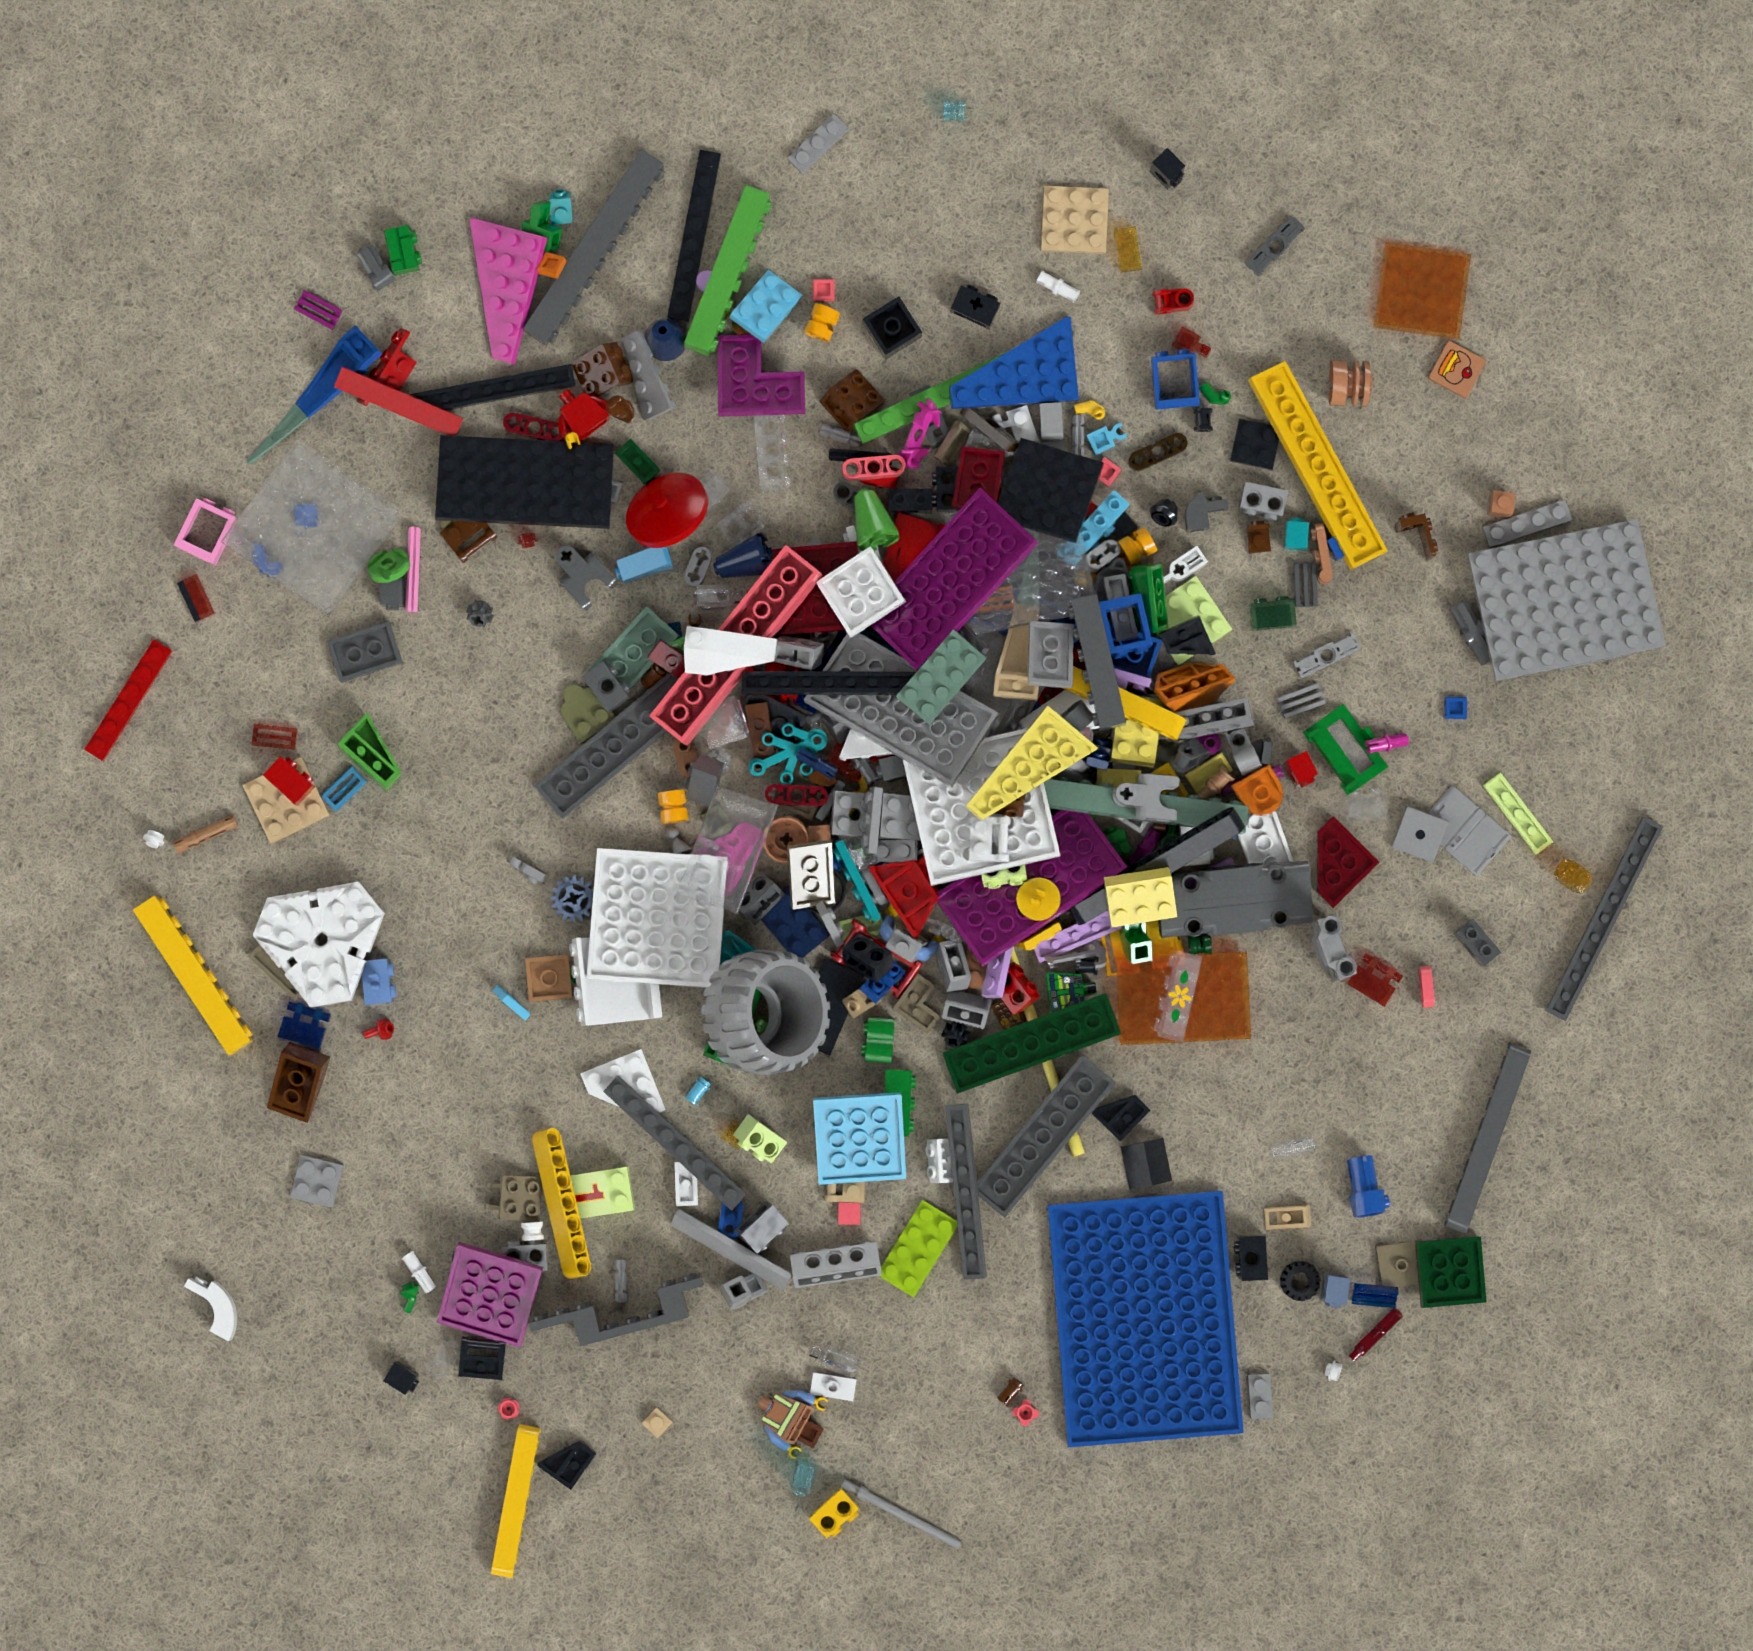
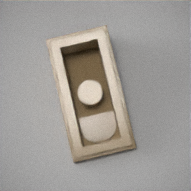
(1289, 1217)

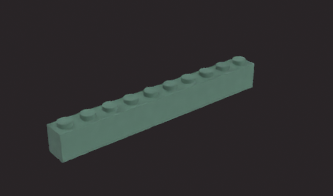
(1098, 800)

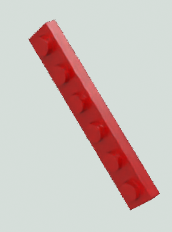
(128, 700)

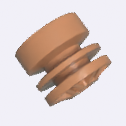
(1350, 383)
(784, 824)

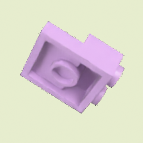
(1139, 683)

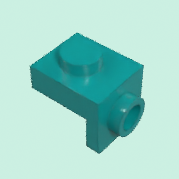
(560, 207)

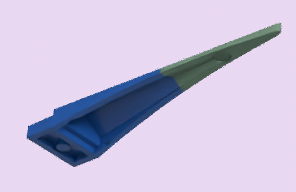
(351, 351)

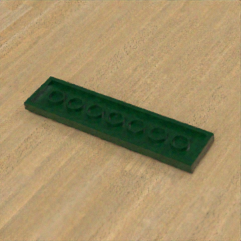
(1032, 1043)

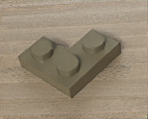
(912, 1007)

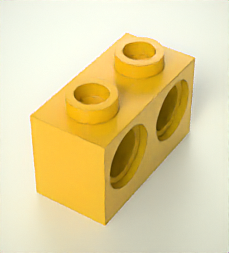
(830, 1509)

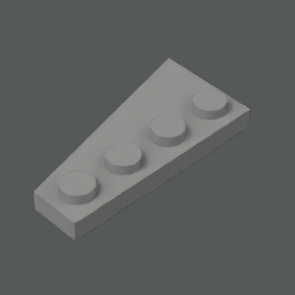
(649, 388)

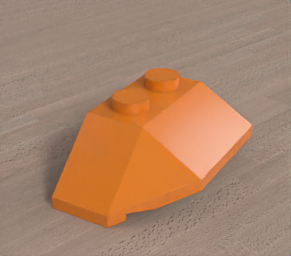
(1192, 685)

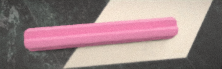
(412, 579)

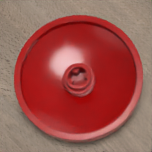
(667, 510)

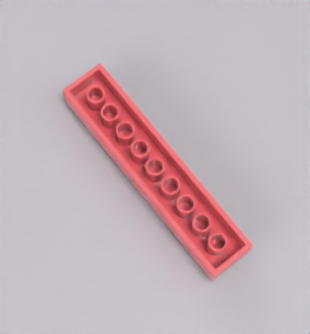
(758, 614)

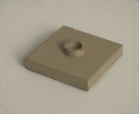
(1398, 1264)

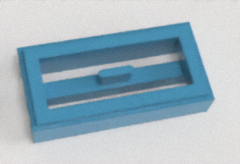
(331, 801)

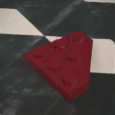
(1340, 862)

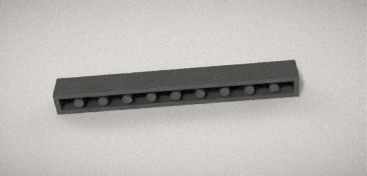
(594, 247)

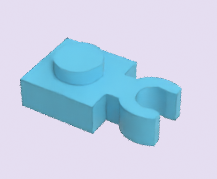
(1102, 439)

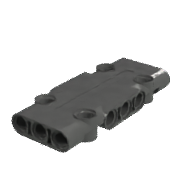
(1240, 899)

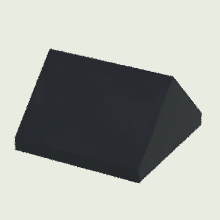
(1146, 1163)

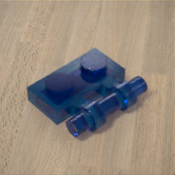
(303, 1032)

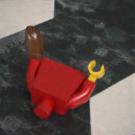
(588, 413)

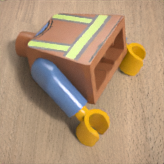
(787, 1416)

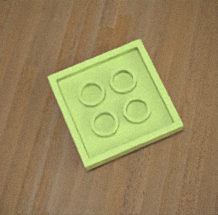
(1193, 600)

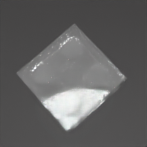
(726, 724)

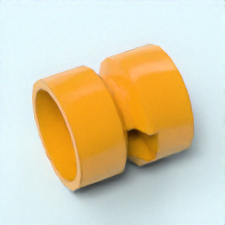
(822, 321)
(1137, 546)
(672, 806)

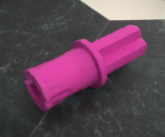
(1386, 743)

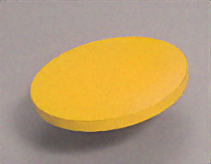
(1038, 899)

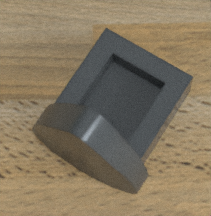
(1263, 749)

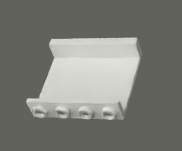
(610, 1000)

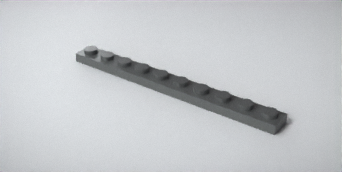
(1604, 919)

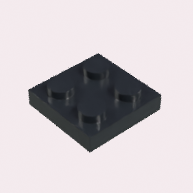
(1255, 445)

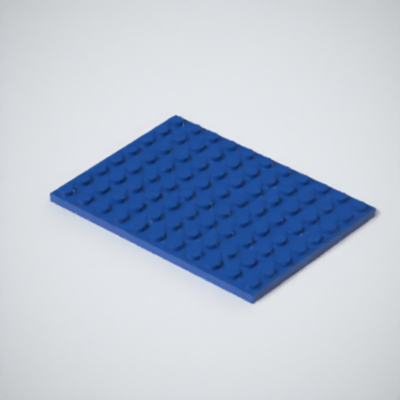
(1145, 1319)

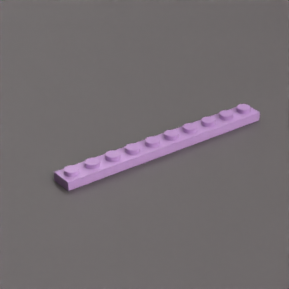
(1077, 935)

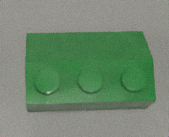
(1150, 583)

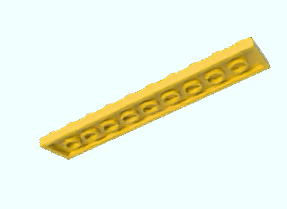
(1317, 465)

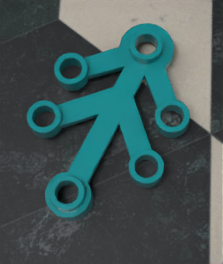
(790, 751)

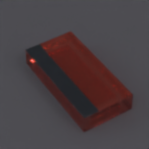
(196, 598)

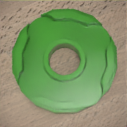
(382, 573)

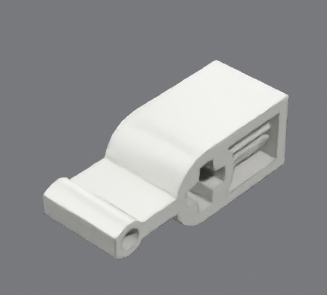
(1187, 569)

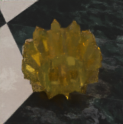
(1573, 876)

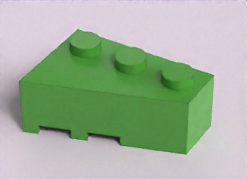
(369, 753)

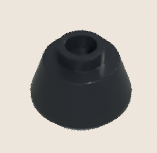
(1164, 512)

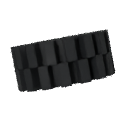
(1313, 1284)

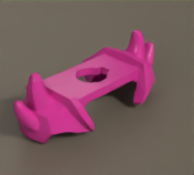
(912, 450)

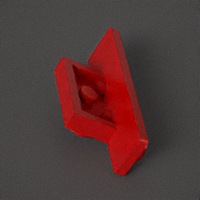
(394, 364)

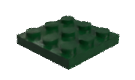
(1450, 1272)

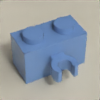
(377, 982)

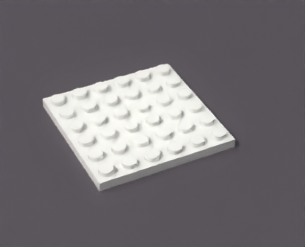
(946, 821)
(645, 927)

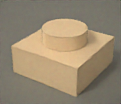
(657, 1422)

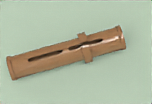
(197, 837)

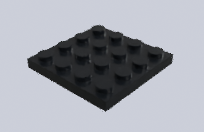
(1050, 489)

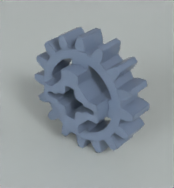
(568, 885)

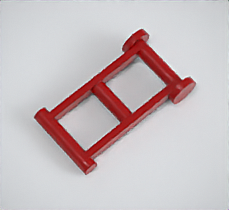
(860, 927)

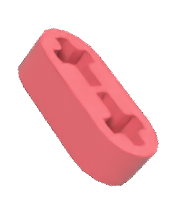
(1426, 986)

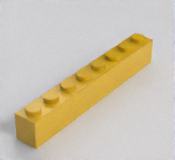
(193, 975)

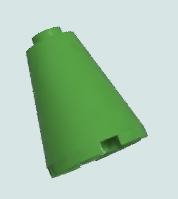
(873, 522)

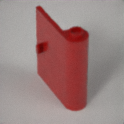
(913, 539)

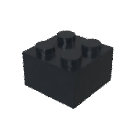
(892, 327)

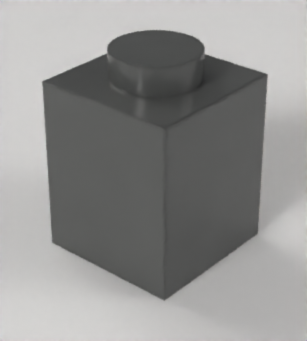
(392, 595)

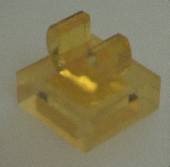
(728, 1136)

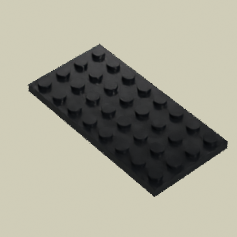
(524, 482)

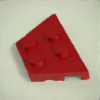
(908, 892)

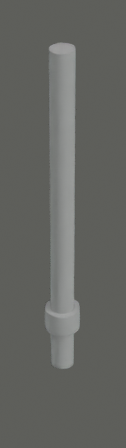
(863, 1494)

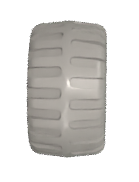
(795, 1012)

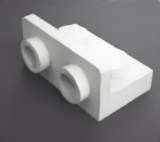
(939, 1161)

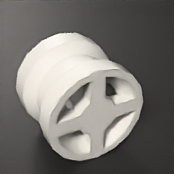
(532, 1231)

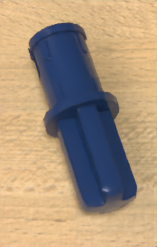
(817, 763)

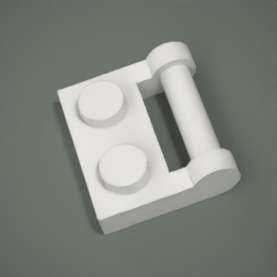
(981, 839)

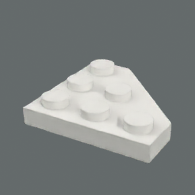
(633, 1070)

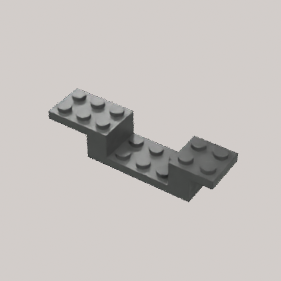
(588, 1321)

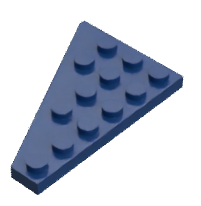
(1028, 374)

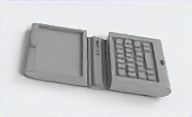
(1470, 832)

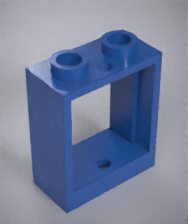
(1181, 401)
(1124, 603)

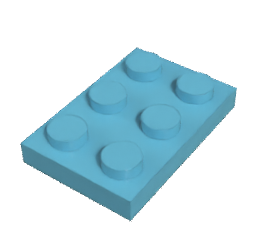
(766, 306)

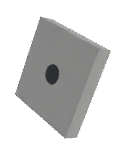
(1420, 834)

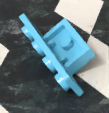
(1102, 520)

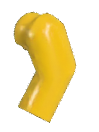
(1091, 407)

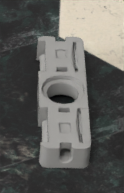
(1339, 649)

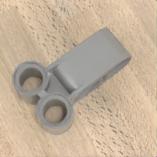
(1244, 755)

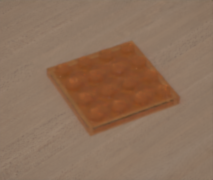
(1422, 290)

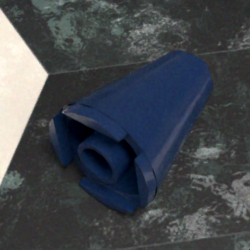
(666, 339)
(745, 559)

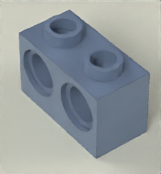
(1335, 1290)

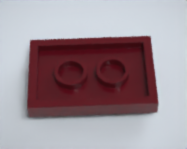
(978, 470)

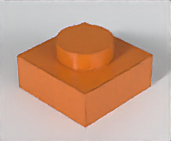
(551, 265)

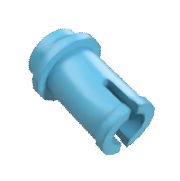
(698, 1090)

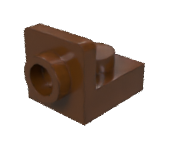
(1258, 537)

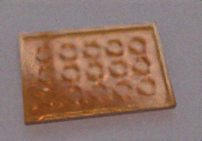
(1218, 1006)

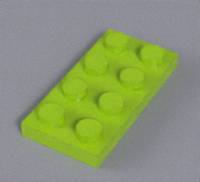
(918, 1248)

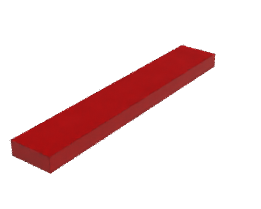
(398, 402)

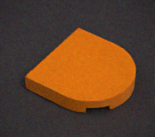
(1260, 791)

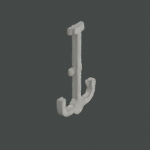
(1099, 951)

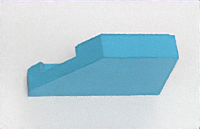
(511, 1002)

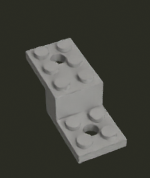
(896, 816)

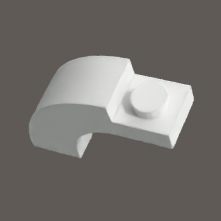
(222, 1303)

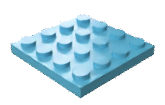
(859, 1138)

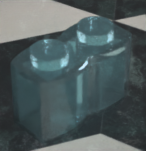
(803, 1478)

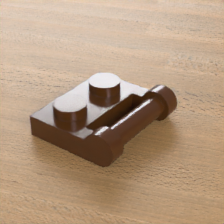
(461, 531)

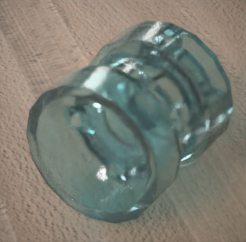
(954, 111)

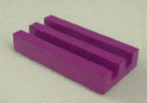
(301, 301)

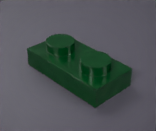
(637, 461)

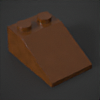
(297, 1081)

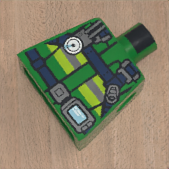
(1067, 990)

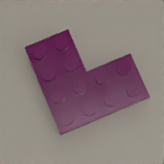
(748, 391)

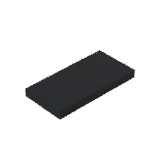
(839, 984)

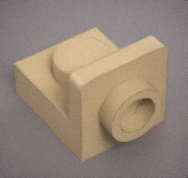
(858, 1003)

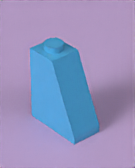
(643, 564)

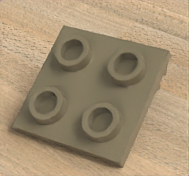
(519, 1198)

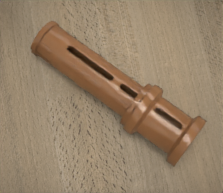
(1215, 784)

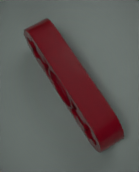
(517, 429)
(779, 801)

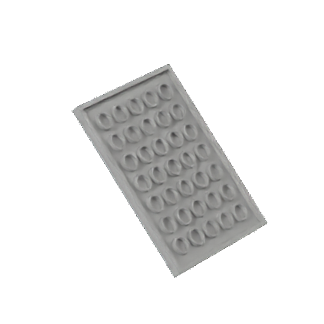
(1566, 600)

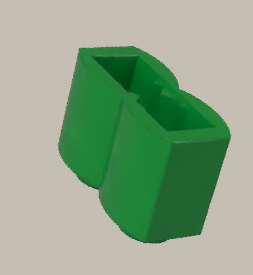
(879, 1040)

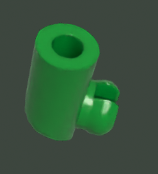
(1215, 397)

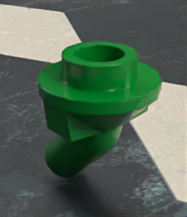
(409, 1292)

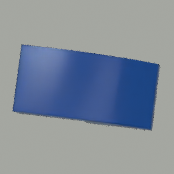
(1099, 757)
(877, 990)

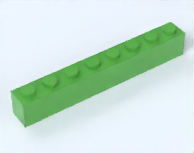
(727, 271)

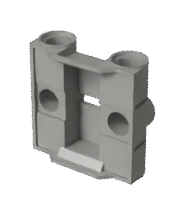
(1331, 949)

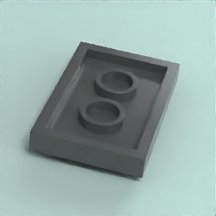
(365, 652)

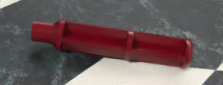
(1376, 1334)

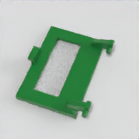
(1344, 748)

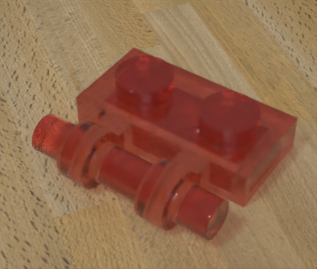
(1370, 985)

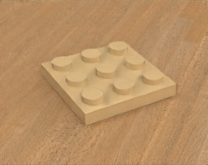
(1075, 219)
(277, 813)

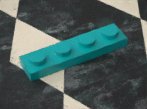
(851, 873)

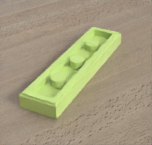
(1517, 813)

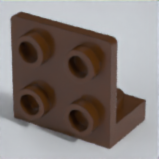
(851, 400)

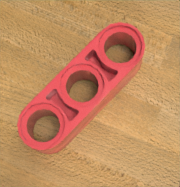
(863, 472)

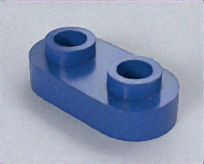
(730, 1217)

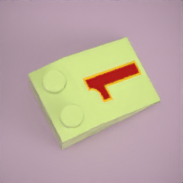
(603, 1192)

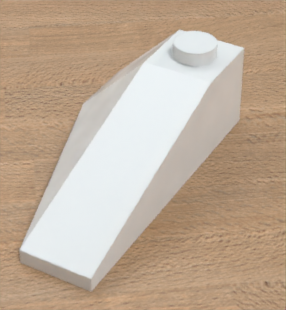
(719, 651)

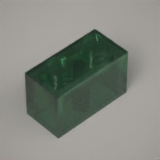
(1272, 614)

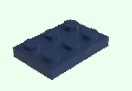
(794, 929)

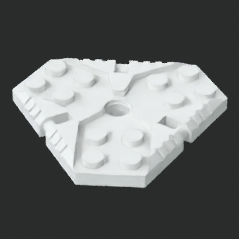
(292, 928)

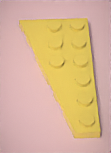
(1039, 755)

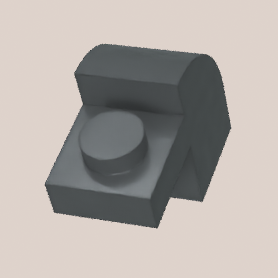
(1197, 512)

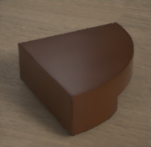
(820, 779)

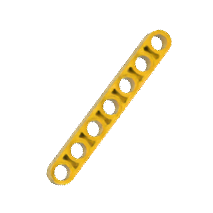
(1137, 709)
(561, 1203)
(515, 1501)

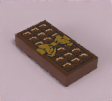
(1005, 1016)

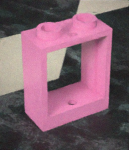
(180, 542)

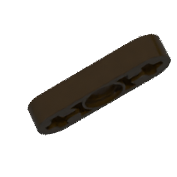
(1170, 440)

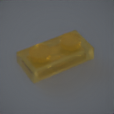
(1128, 249)

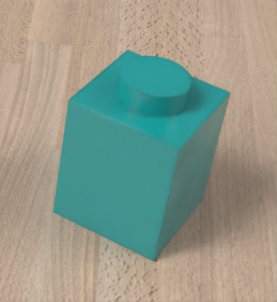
(1296, 534)

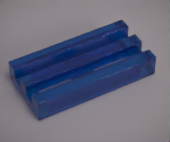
(1373, 1295)

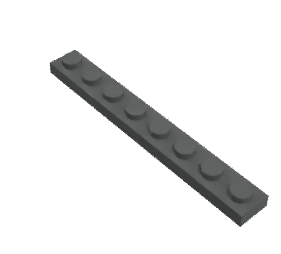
(674, 1142)
(966, 1191)

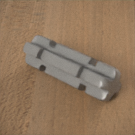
(1078, 434)
(840, 435)
(620, 1281)

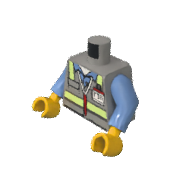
(902, 943)

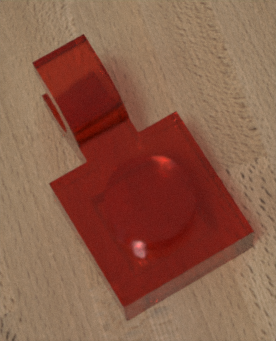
(1189, 340)

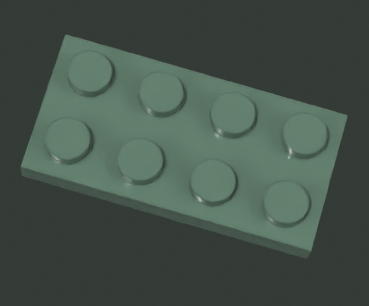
(632, 647)
(941, 676)

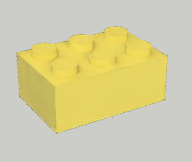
(1135, 743)
(1140, 897)

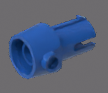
(1366, 1197)

